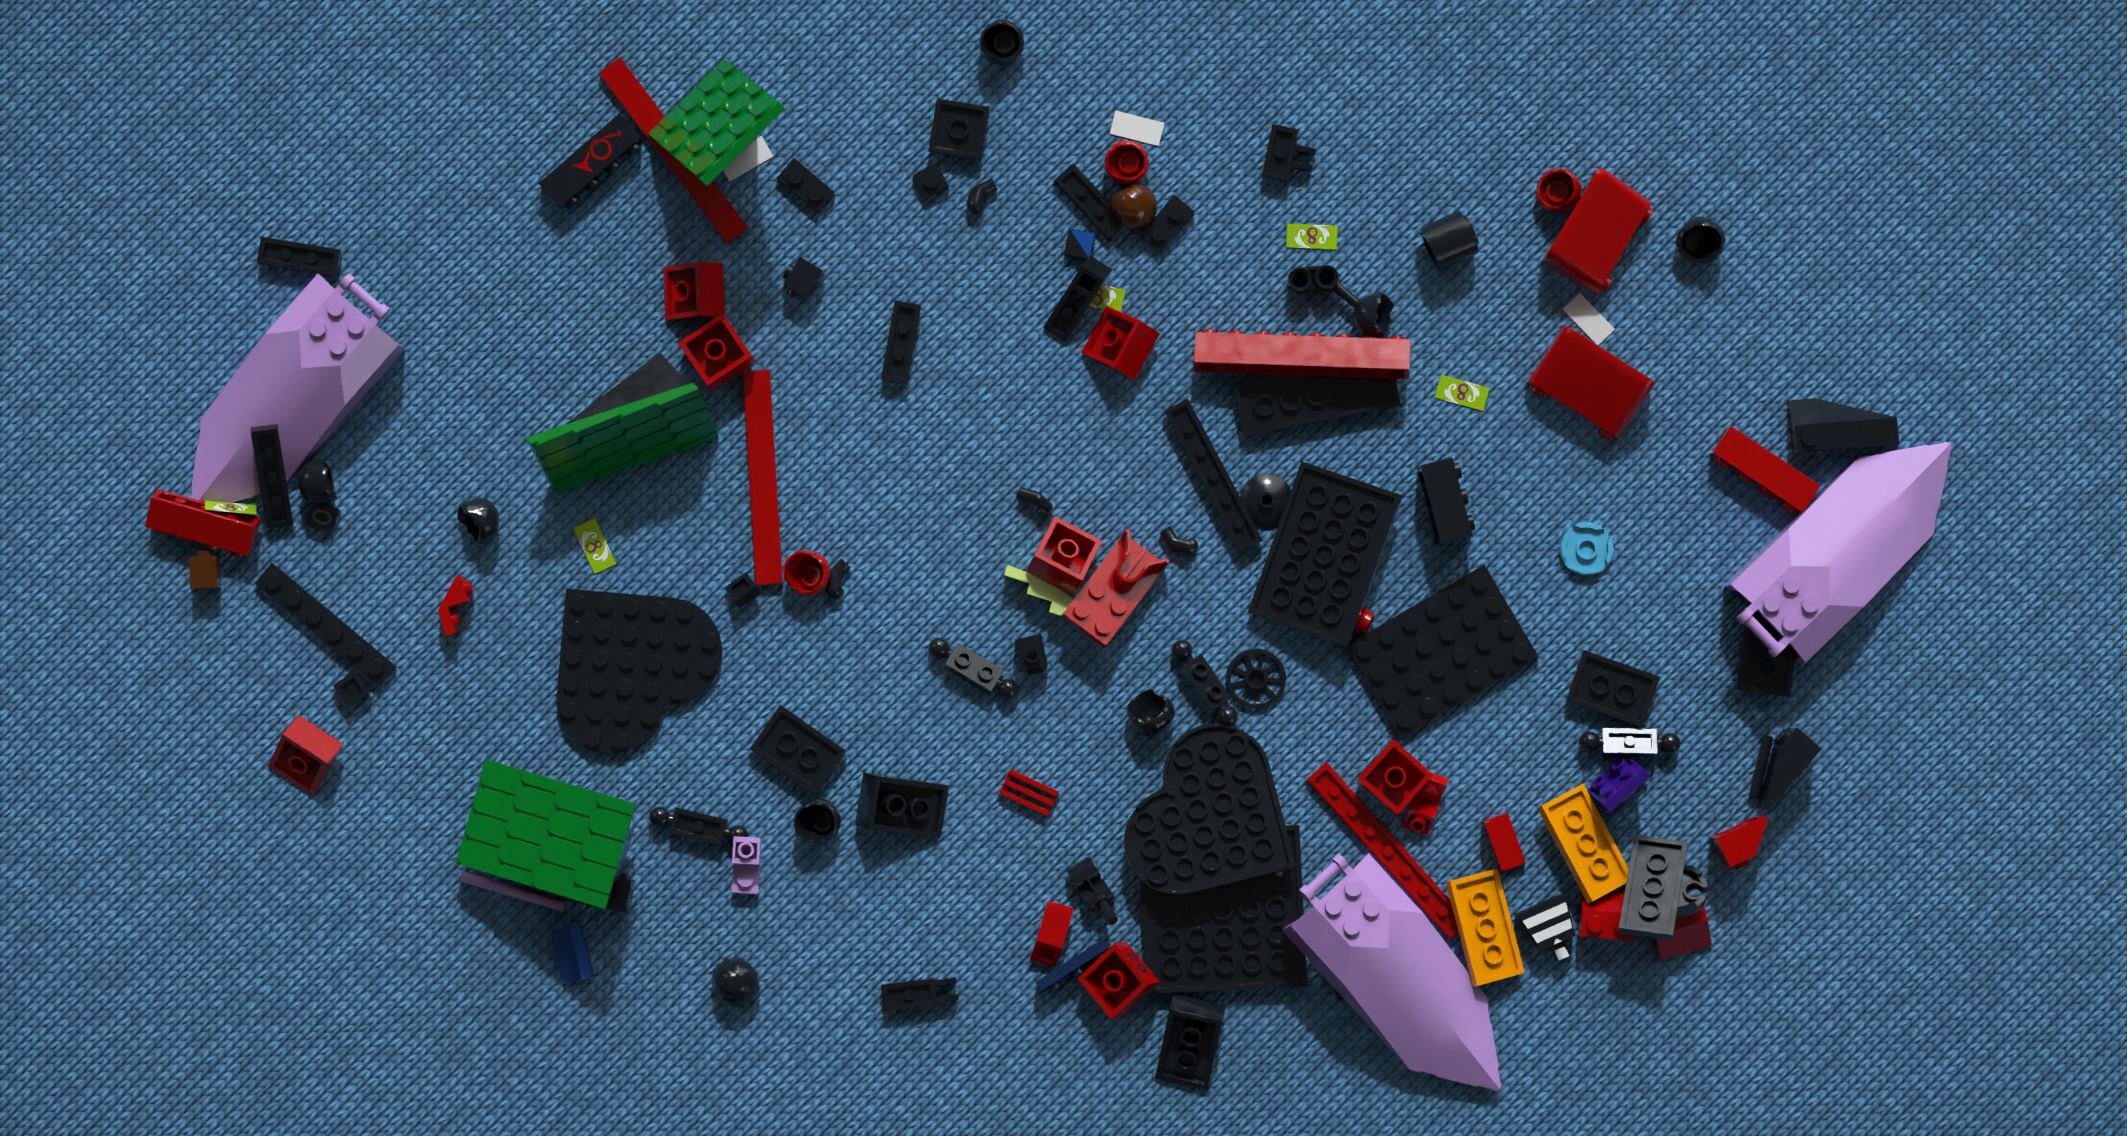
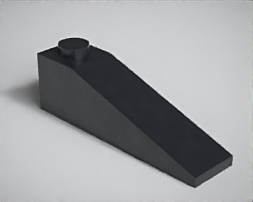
(1830, 426)

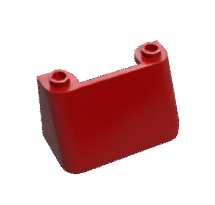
(1597, 231)
(1590, 382)

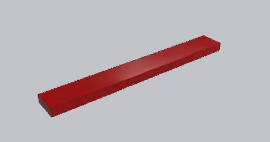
(647, 116)
(763, 477)
(1385, 848)

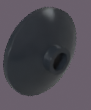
(1252, 496)

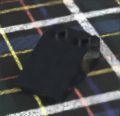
(1786, 762)
(901, 805)
(1190, 1041)

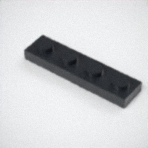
(271, 476)

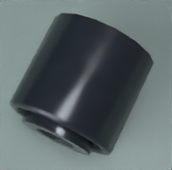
(1449, 240)

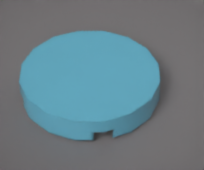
(1586, 549)

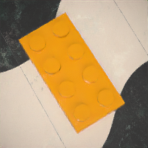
(1585, 843)
(1485, 927)

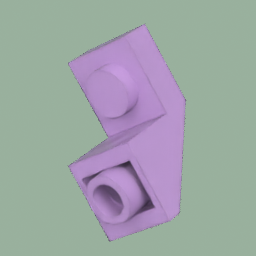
(746, 865)

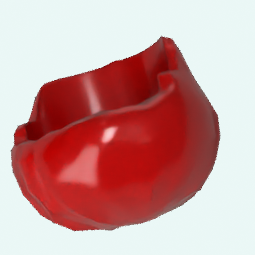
(1126, 163)
(1558, 190)
(806, 572)

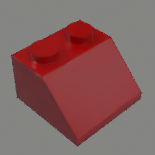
(693, 291)
(1120, 342)
(305, 754)
(1394, 778)
(1739, 842)
(1602, 916)
(1689, 935)

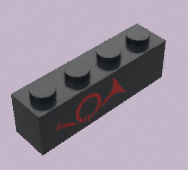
(590, 162)

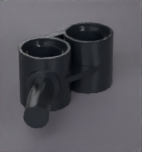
(1313, 283)
(1093, 888)

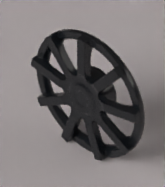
(1255, 678)

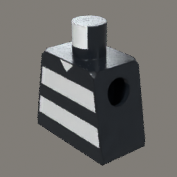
(1549, 925)

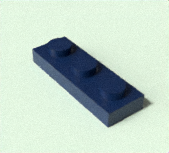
(1071, 968)

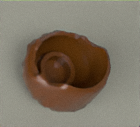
(1133, 205)

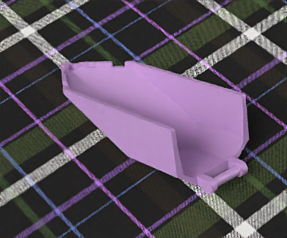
(297, 376)
(1843, 548)
(1397, 973)

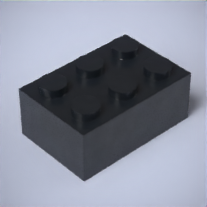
(1446, 501)

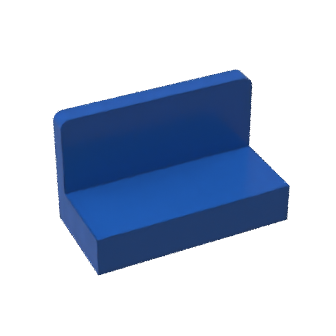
(572, 954)

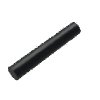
(1761, 765)

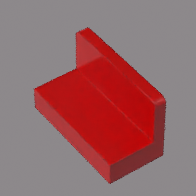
(1503, 842)

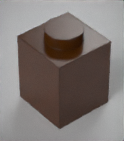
(205, 571)

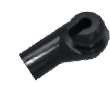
(977, 195)
(1036, 498)
(1178, 546)
(834, 583)

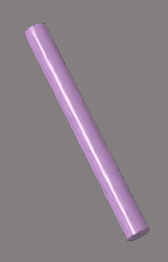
(512, 891)

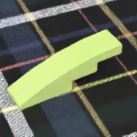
(1042, 590)

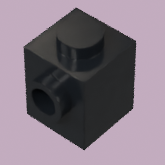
(801, 279)
(1031, 654)

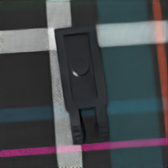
(915, 993)

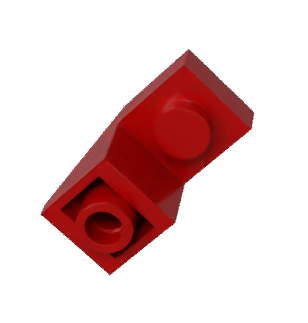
(457, 595)
(1425, 805)
(1051, 934)

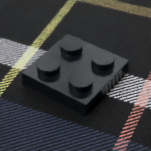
(958, 129)

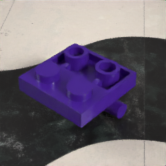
(1618, 784)

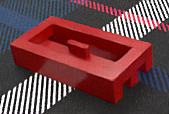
(1049, 802)

